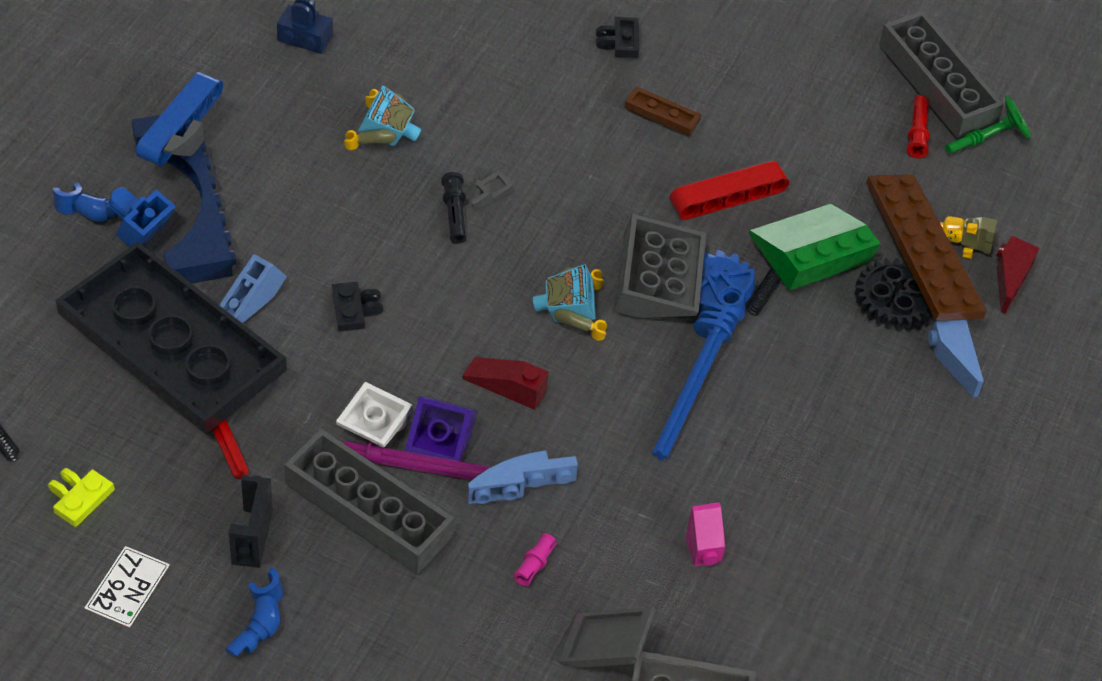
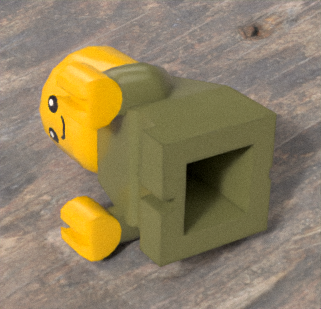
(972, 233)

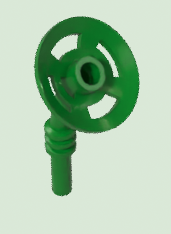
(1011, 120)

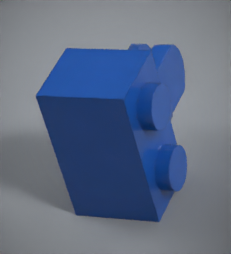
(140, 216)

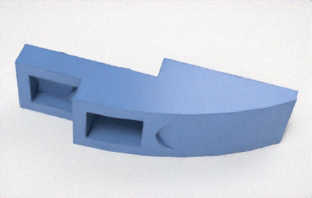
(511, 476)

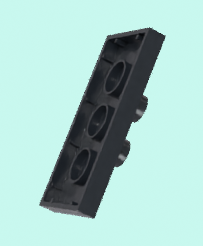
(171, 336)

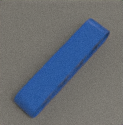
(189, 105)

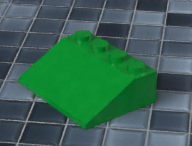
(815, 245)

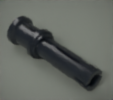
(454, 198)

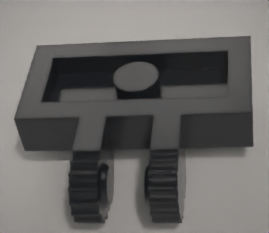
(621, 36)
(349, 306)

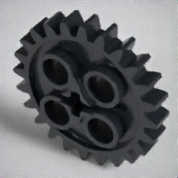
(880, 284)

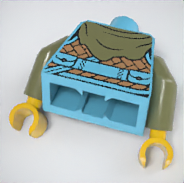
(384, 121)
(571, 299)

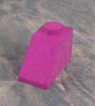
(706, 534)

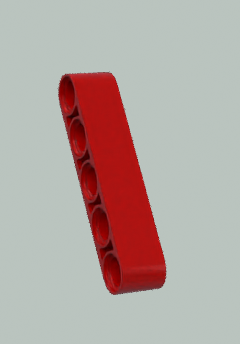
(729, 190)

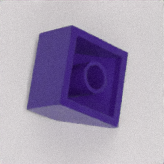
(440, 428)

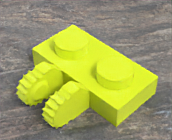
(82, 498)

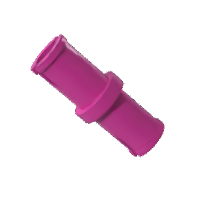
(535, 559)

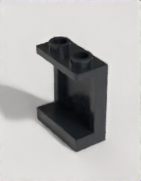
(249, 541)

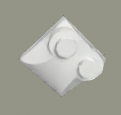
(375, 415)

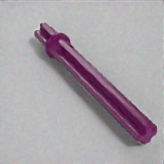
(417, 461)

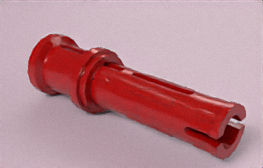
(918, 132)

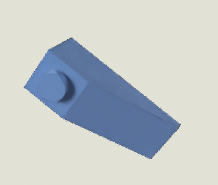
(253, 288)
(957, 353)

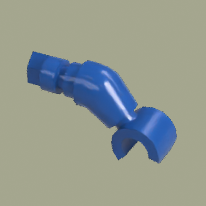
(91, 207)
(265, 617)

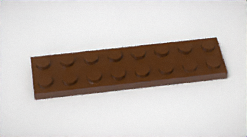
(925, 248)

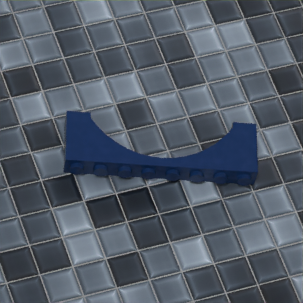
(204, 249)

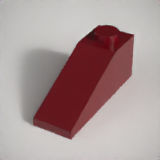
(1012, 269)
(510, 379)

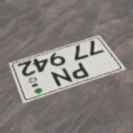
(127, 586)

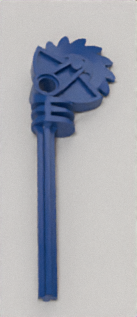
(721, 306)

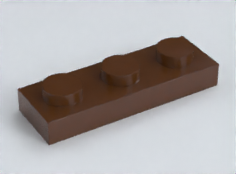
(662, 111)

